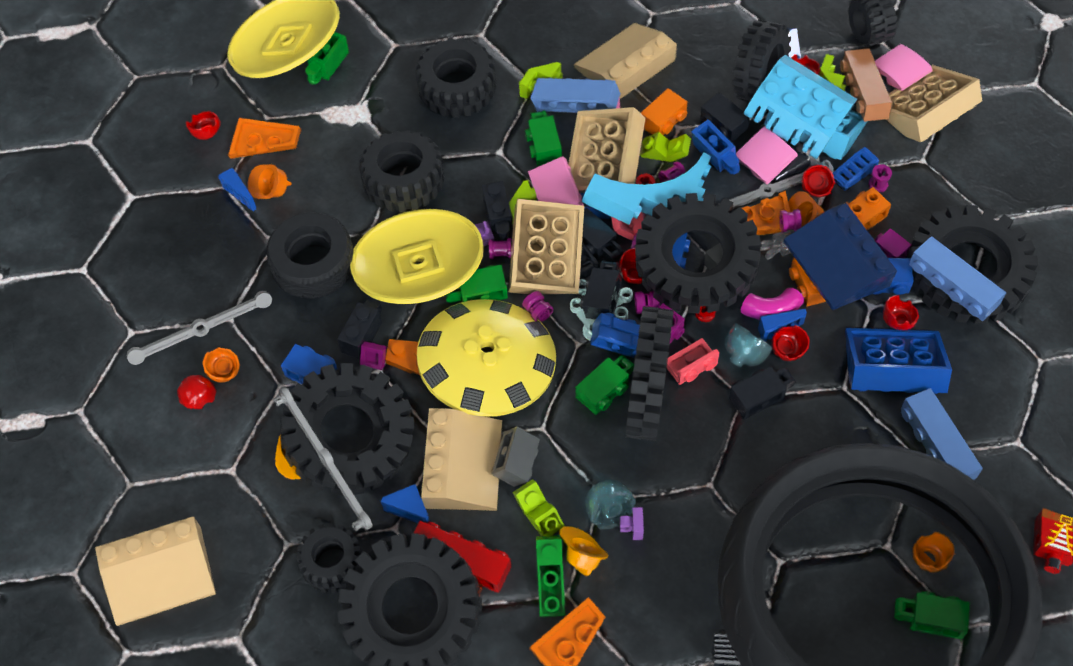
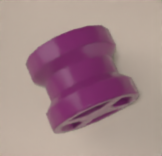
(790, 220)

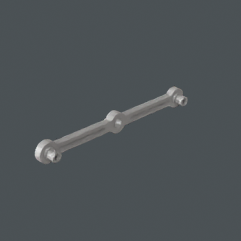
(774, 188)
(137, 355)
(326, 459)

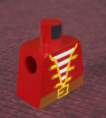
(1053, 539)

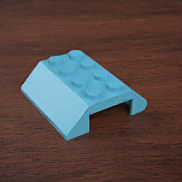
(801, 103)

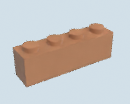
(866, 85)

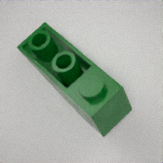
(550, 576)

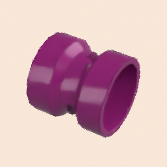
(640, 301)
(537, 306)

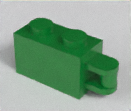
(327, 59)
(543, 138)
(483, 284)
(604, 384)
(935, 614)

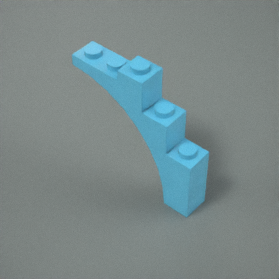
(627, 200)

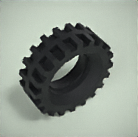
(757, 56)

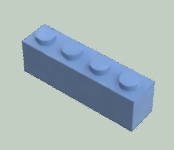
(574, 95)
(957, 278)
(938, 432)

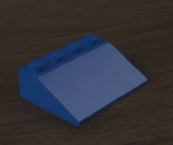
(897, 360)

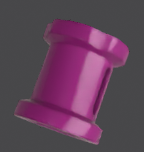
(671, 173)
(878, 177)
(500, 248)

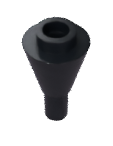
(797, 166)

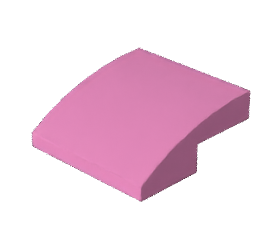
(902, 67)
(766, 155)

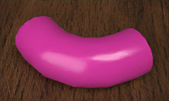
(757, 306)

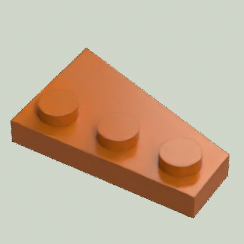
(262, 137)
(767, 212)
(403, 355)
(570, 637)

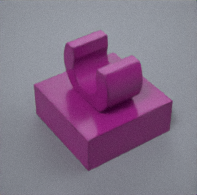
(373, 355)

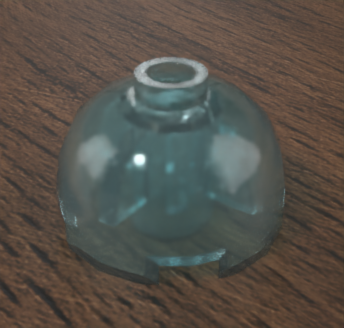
(745, 347)
(608, 502)

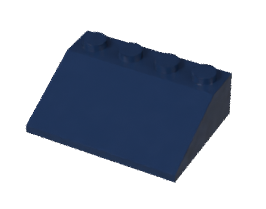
(841, 257)

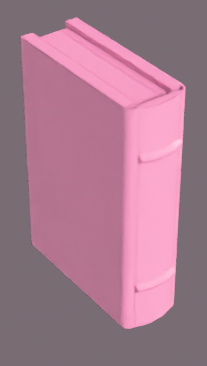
(555, 183)

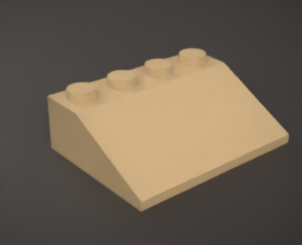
(629, 58)
(933, 102)
(606, 145)
(546, 247)
(460, 461)
(155, 570)

